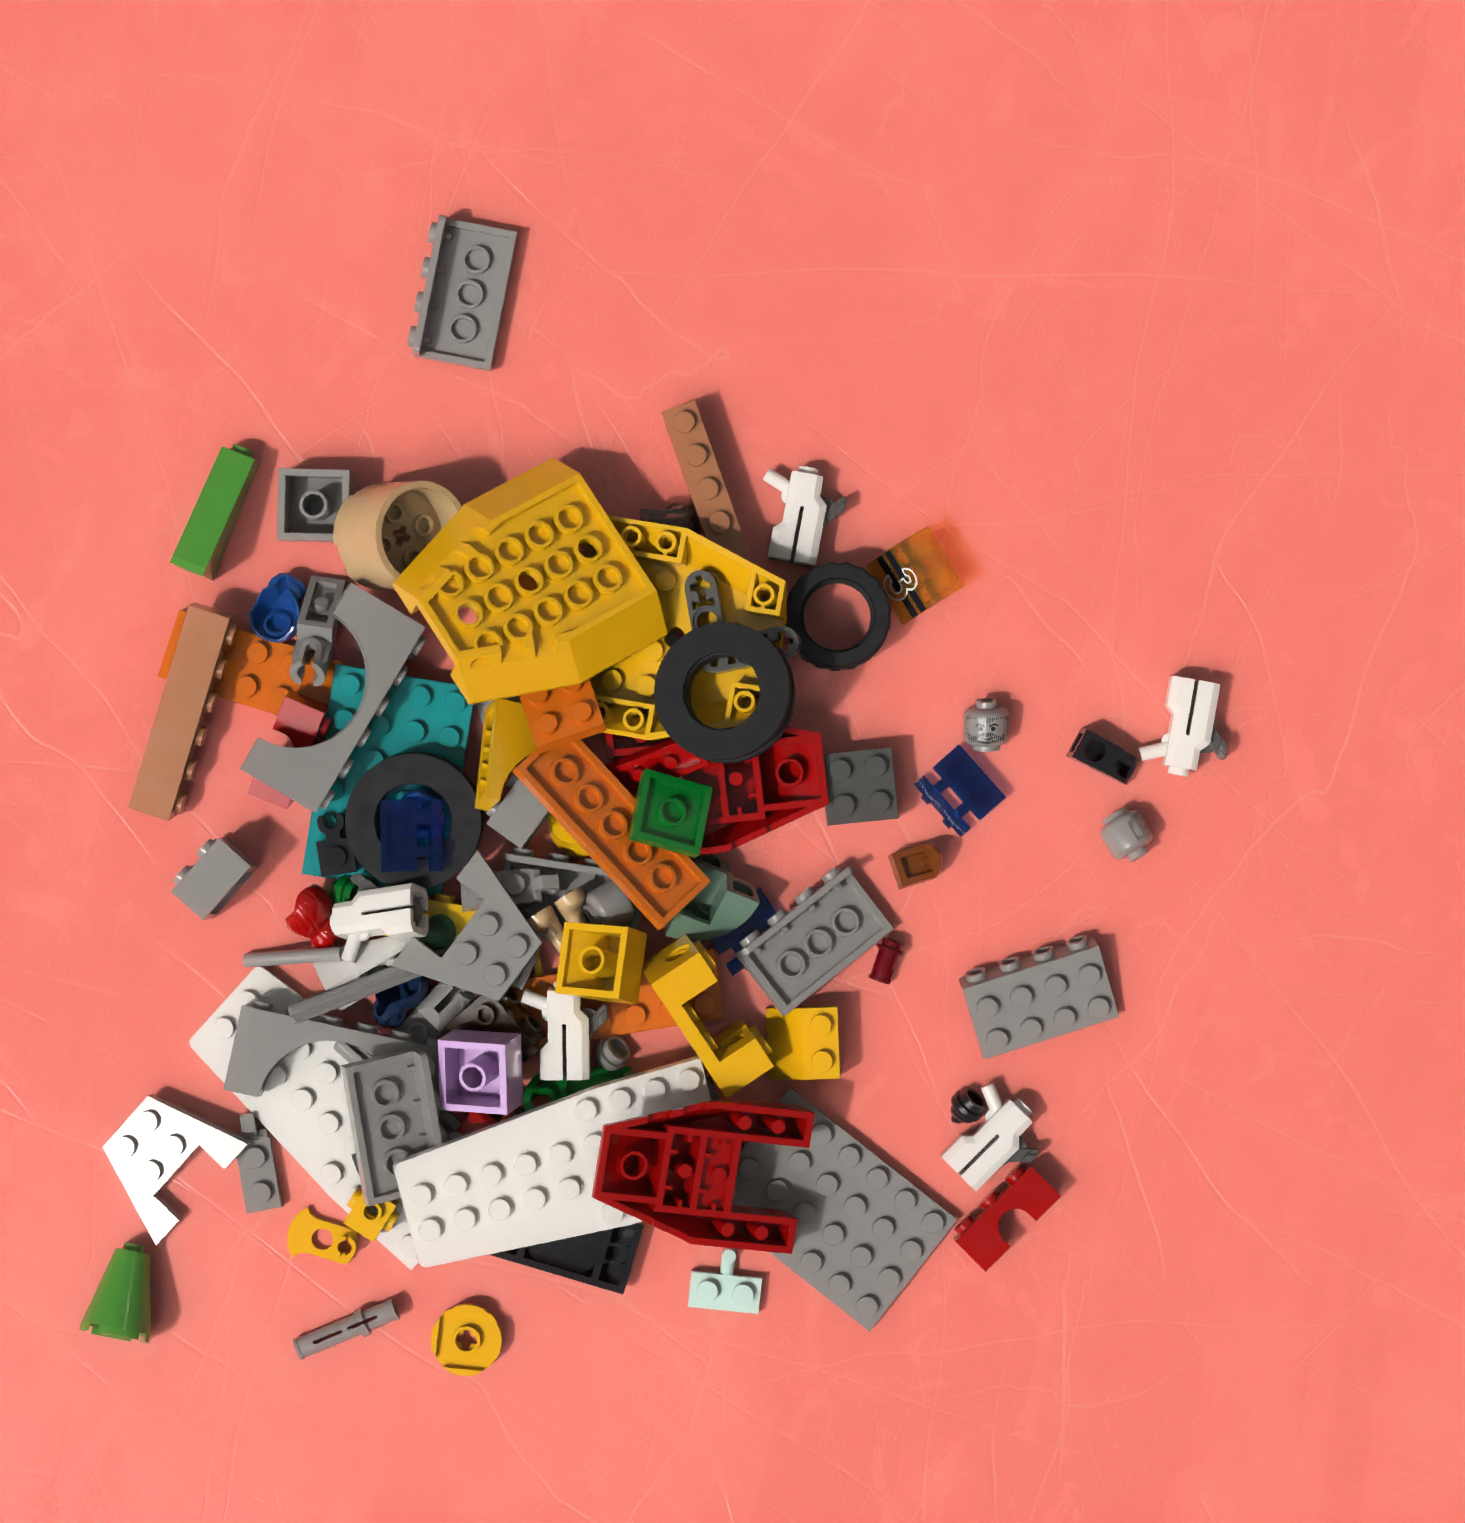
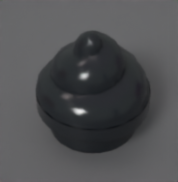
(967, 1106)

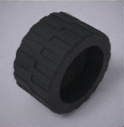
(877, 601)

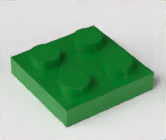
(670, 813)

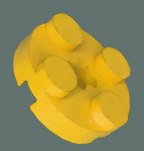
(451, 1352)

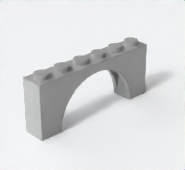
(385, 643)
(269, 1035)

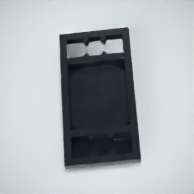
(591, 1258)

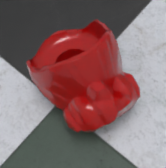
(312, 917)

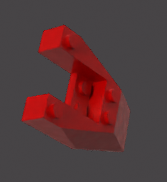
(755, 793)
(683, 1168)

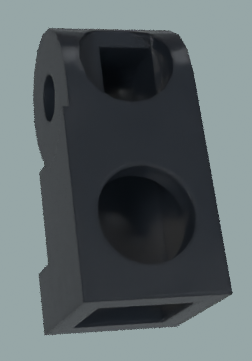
(1102, 756)

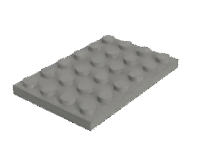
(858, 1218)

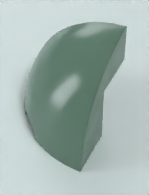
(718, 906)

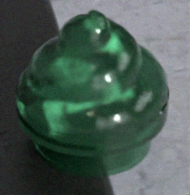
(441, 932)

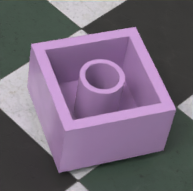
(480, 1071)

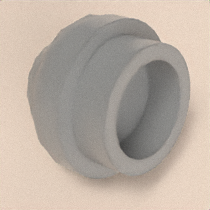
(612, 1053)

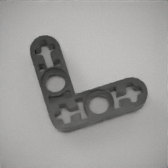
(714, 594)

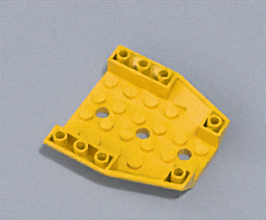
(748, 598)
(544, 638)

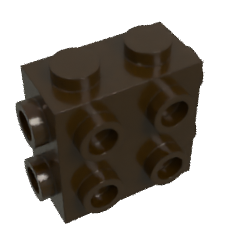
(503, 1017)

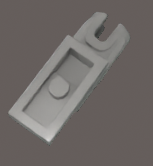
(316, 628)
(436, 1011)

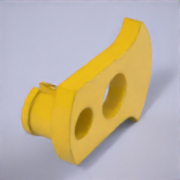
(301, 1237)

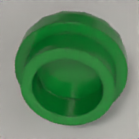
(342, 890)

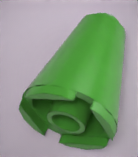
(123, 1297)

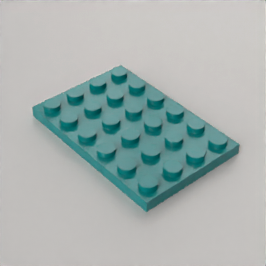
(418, 718)

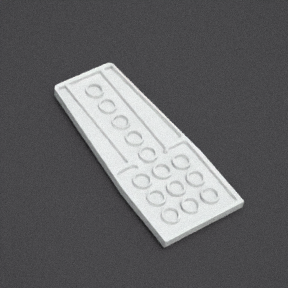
(303, 1101)
(531, 1172)

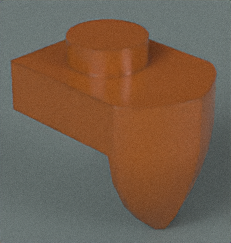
(916, 865)

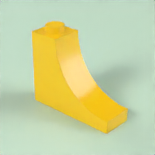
(503, 747)

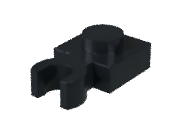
(335, 852)

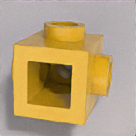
(367, 1223)

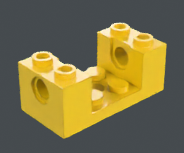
(733, 1055)

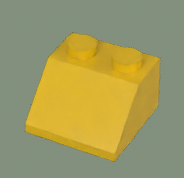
(601, 962)
(804, 1043)

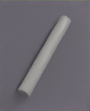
(293, 956)

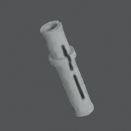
(385, 1313)

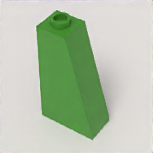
(216, 512)

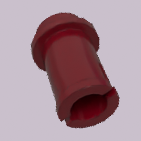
(886, 960)

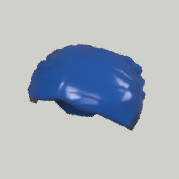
(278, 608)

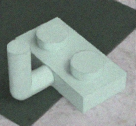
(725, 1289)

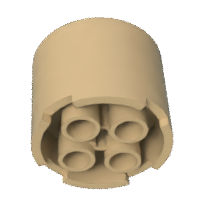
(388, 528)

